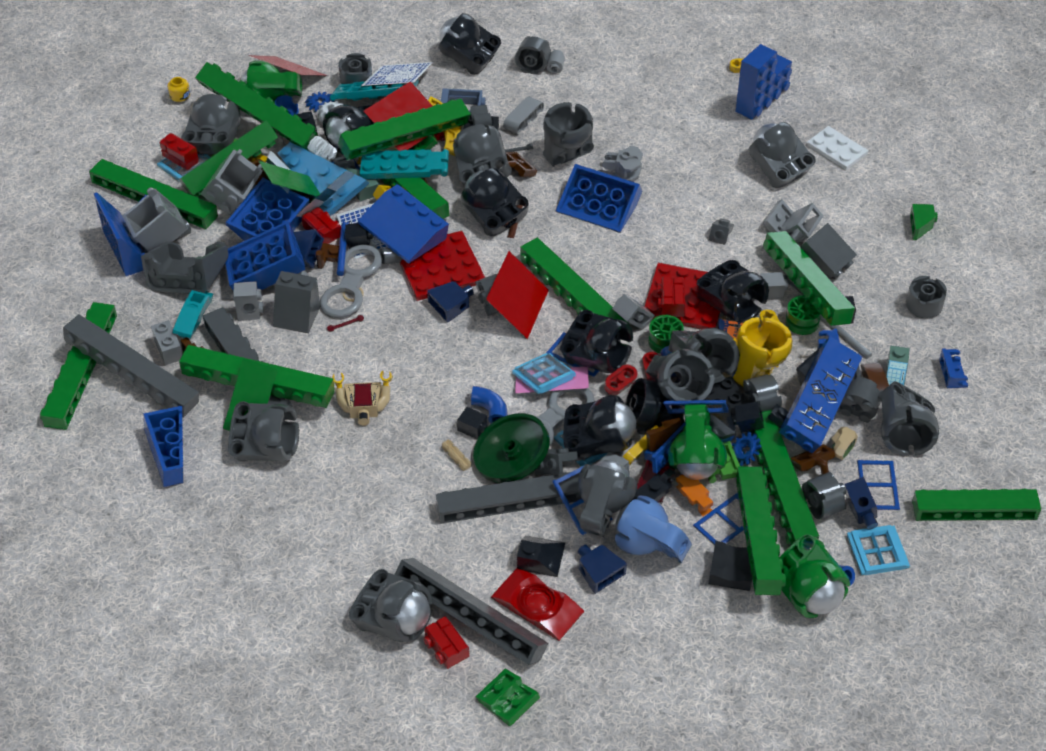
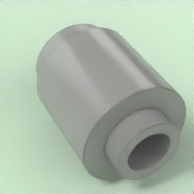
(556, 61)

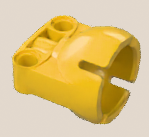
(761, 348)

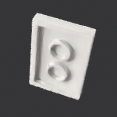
(837, 147)

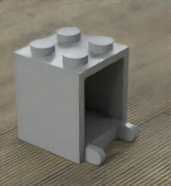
(231, 182)
(154, 221)

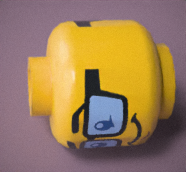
(178, 89)

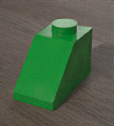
(922, 219)

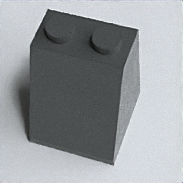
(829, 251)
(295, 302)

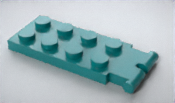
(357, 92)
(404, 164)

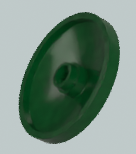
(511, 448)

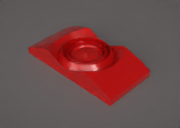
(538, 603)

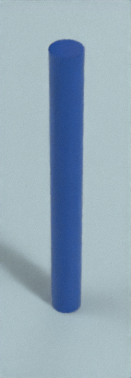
(342, 251)

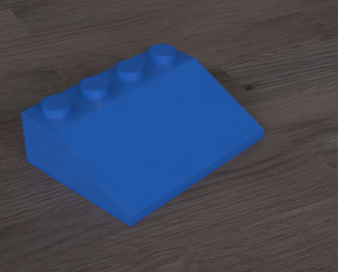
(599, 198)
(266, 208)
(404, 224)
(124, 248)
(265, 257)

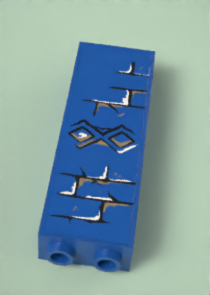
(820, 395)

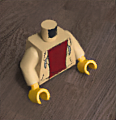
(363, 399)

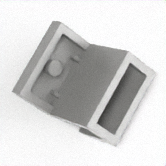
(784, 219)

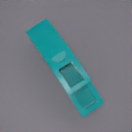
(191, 313)

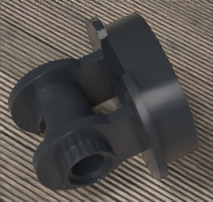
(647, 405)

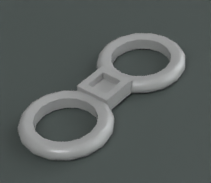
(351, 282)
(555, 415)

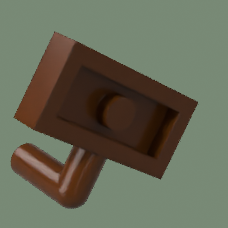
(523, 167)
(327, 253)
(819, 457)

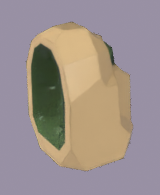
(843, 442)

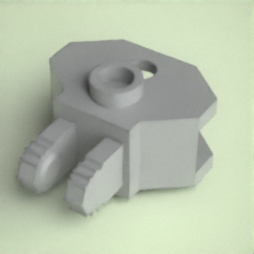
(625, 162)

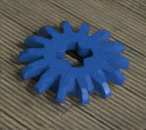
(312, 101)
(741, 443)

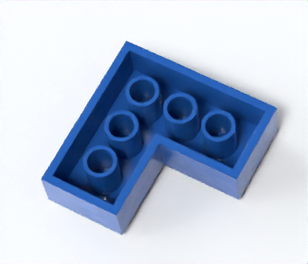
(761, 80)

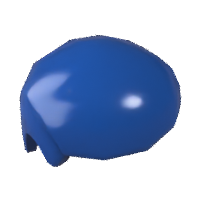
(286, 101)

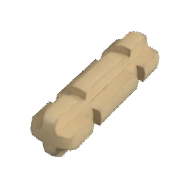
(456, 455)

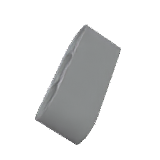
(523, 114)

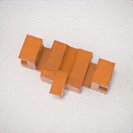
(695, 493)

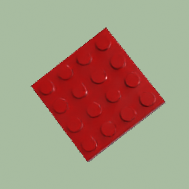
(443, 264)
(696, 313)

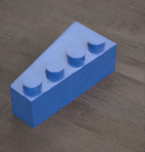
(165, 440)

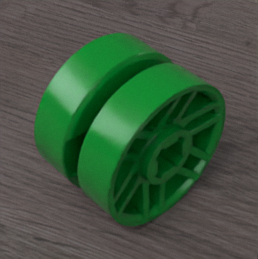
(802, 316)
(660, 331)

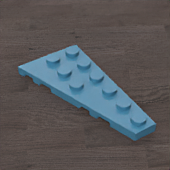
(322, 174)

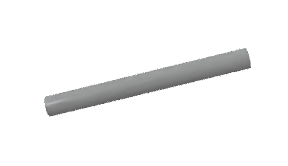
(849, 339)

